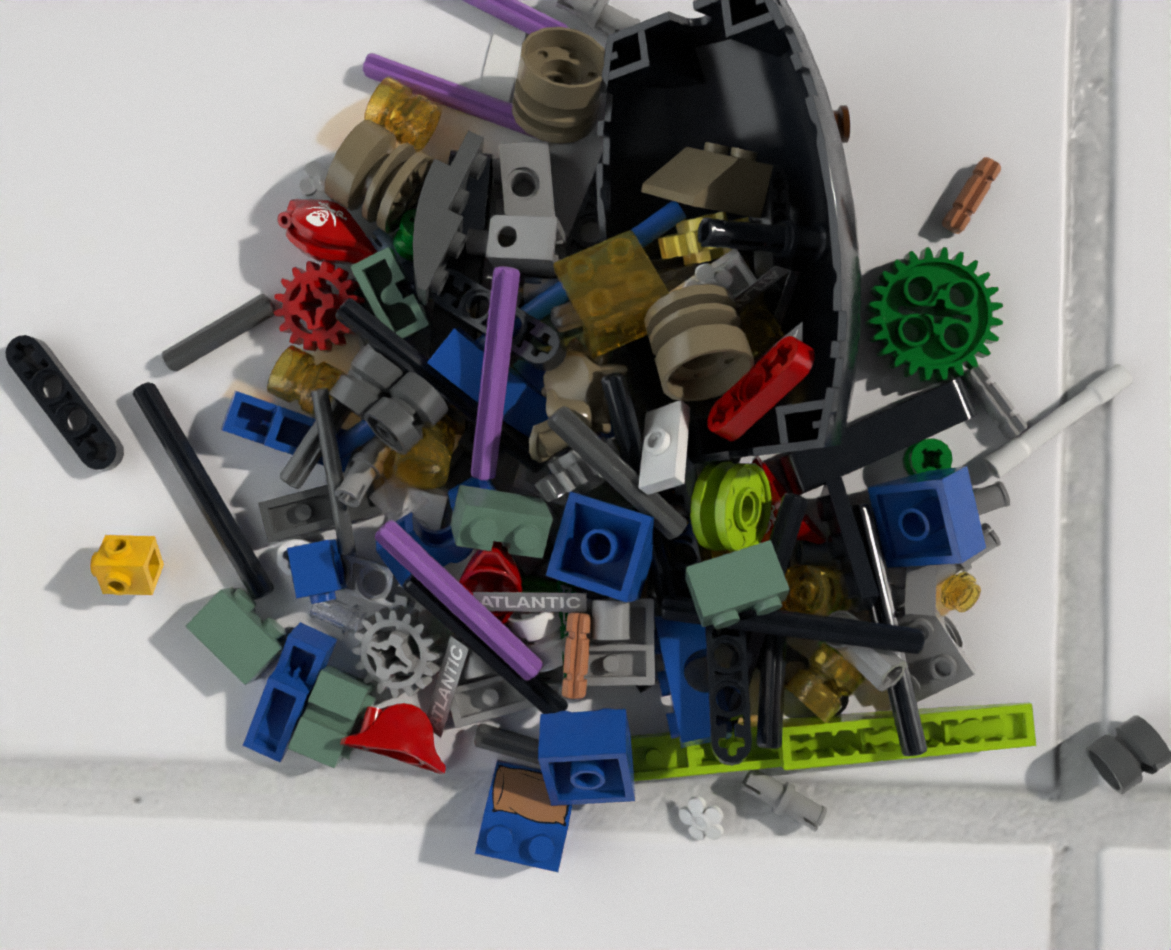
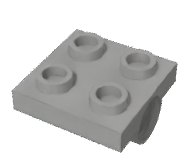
(620, 642)
(942, 658)
(482, 692)

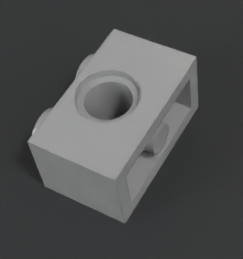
(523, 163)

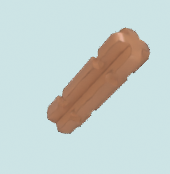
(971, 195)
(576, 655)

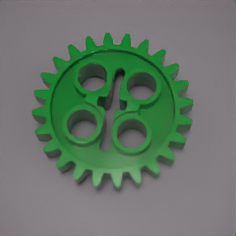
(936, 279)

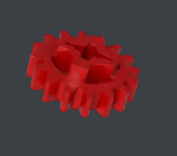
(307, 293)

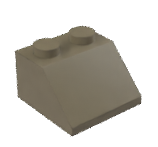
(714, 180)

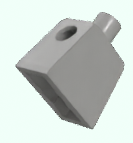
(521, 243)

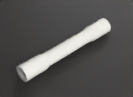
(1094, 394)

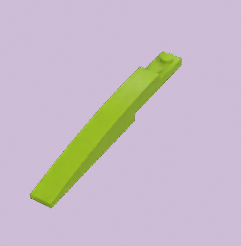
(843, 741)

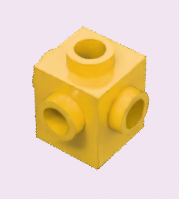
(127, 565)

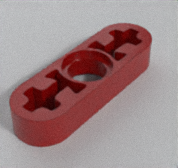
(761, 388)

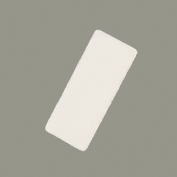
(502, 62)

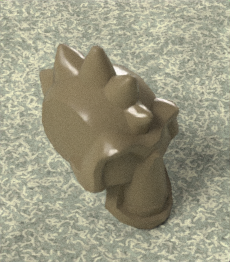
(579, 387)

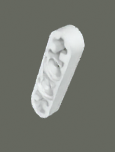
(355, 578)

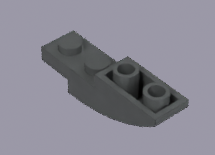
(439, 218)

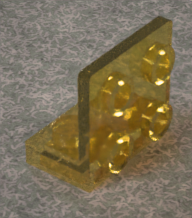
(611, 291)

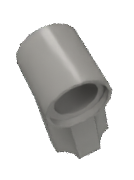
(879, 666)

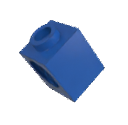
(317, 570)

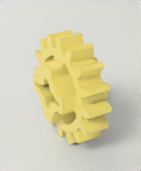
(686, 242)

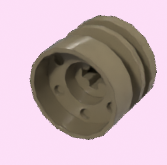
(558, 84)
(377, 175)
(698, 342)

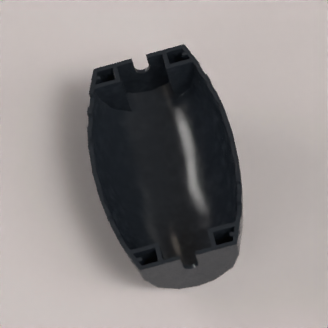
(752, 86)

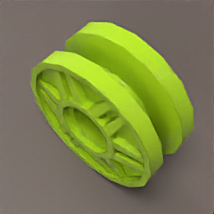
(730, 506)

